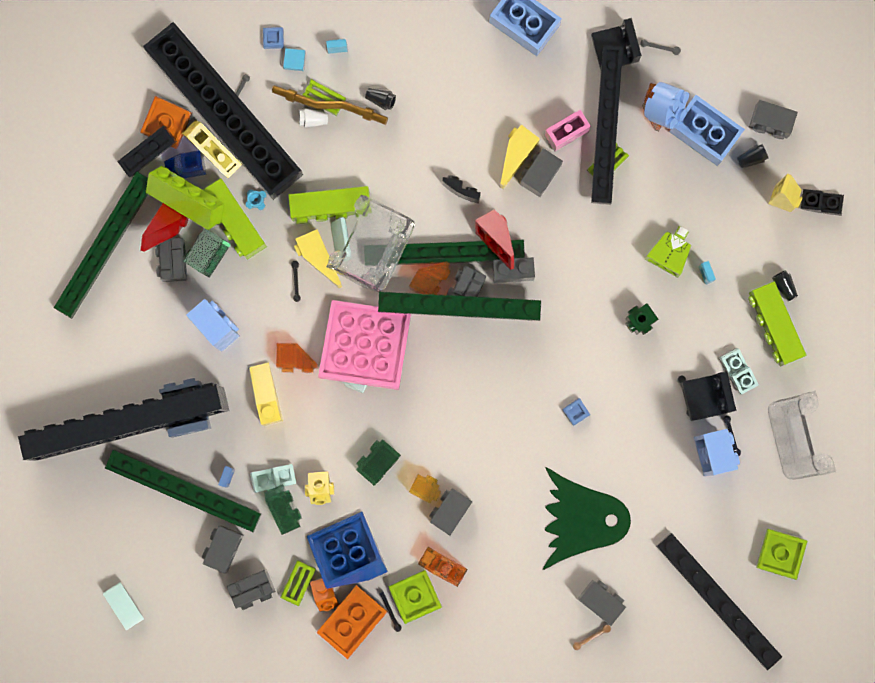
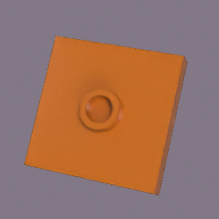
(169, 115)

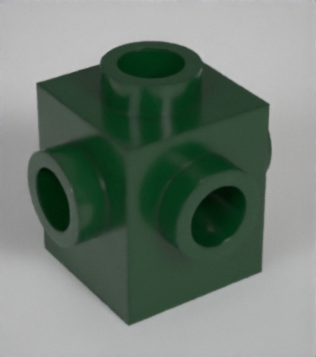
(647, 316)

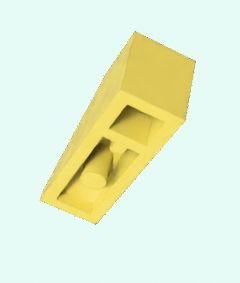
(211, 148)
(519, 148)
(786, 194)
(315, 253)
(265, 394)

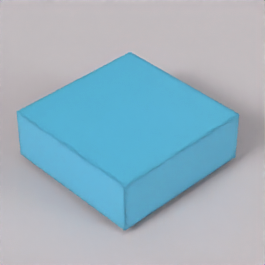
(337, 46)
(294, 59)
(707, 272)

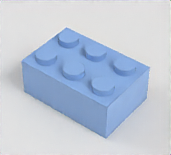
(525, 23)
(707, 130)
(213, 325)
(716, 452)

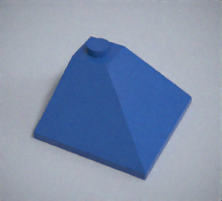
(347, 552)

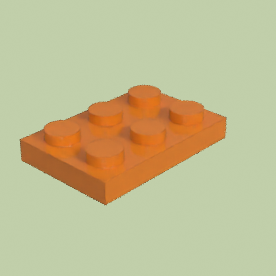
(352, 622)

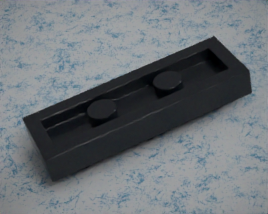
(147, 151)

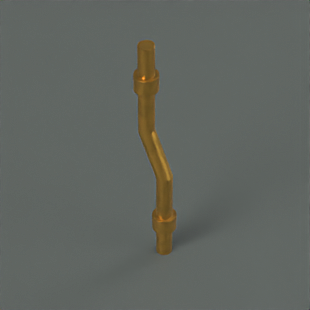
(367, 113)

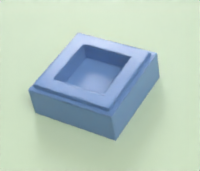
(273, 38)
(576, 412)
(226, 477)

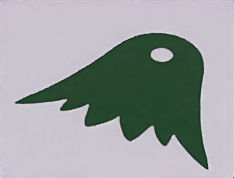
(582, 519)

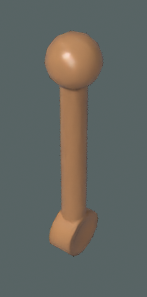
(606, 629)

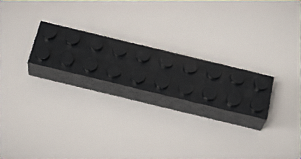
(223, 110)
(123, 423)

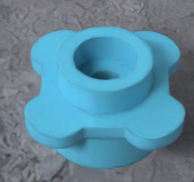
(256, 194)

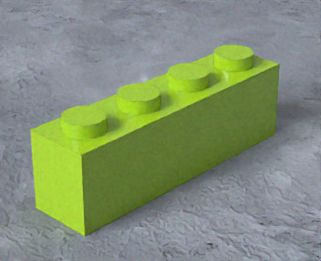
(184, 197)
(325, 204)
(236, 222)
(777, 324)

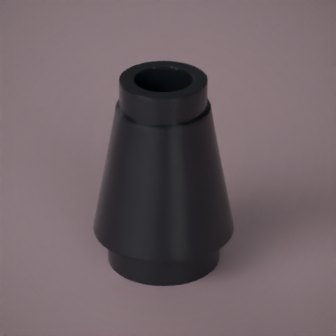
(381, 98)
(753, 156)
(785, 285)

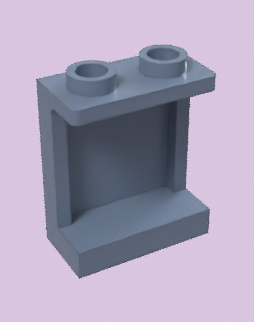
(191, 426)

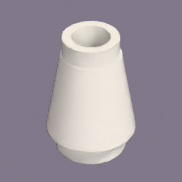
(312, 118)

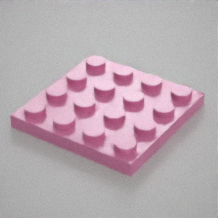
(364, 345)

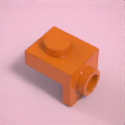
(324, 598)

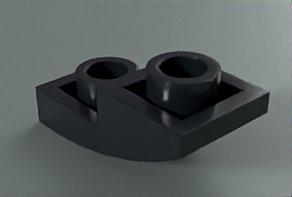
(454, 185)
(822, 202)

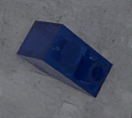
(187, 164)

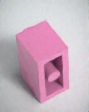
(567, 130)

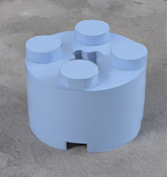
(666, 105)

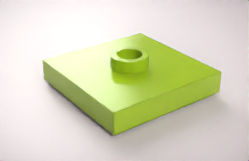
(781, 554)
(415, 596)

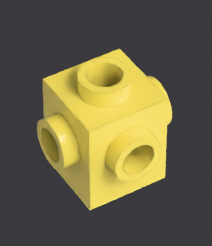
(319, 488)

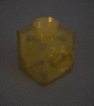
(425, 488)

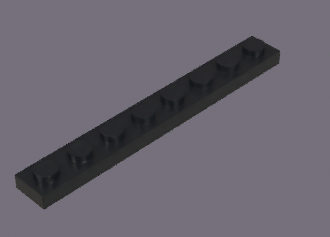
(607, 125)
(719, 601)

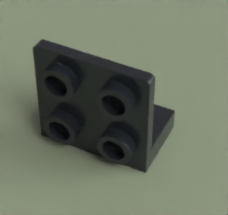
(618, 36)
(709, 396)

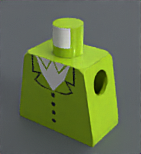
(671, 252)

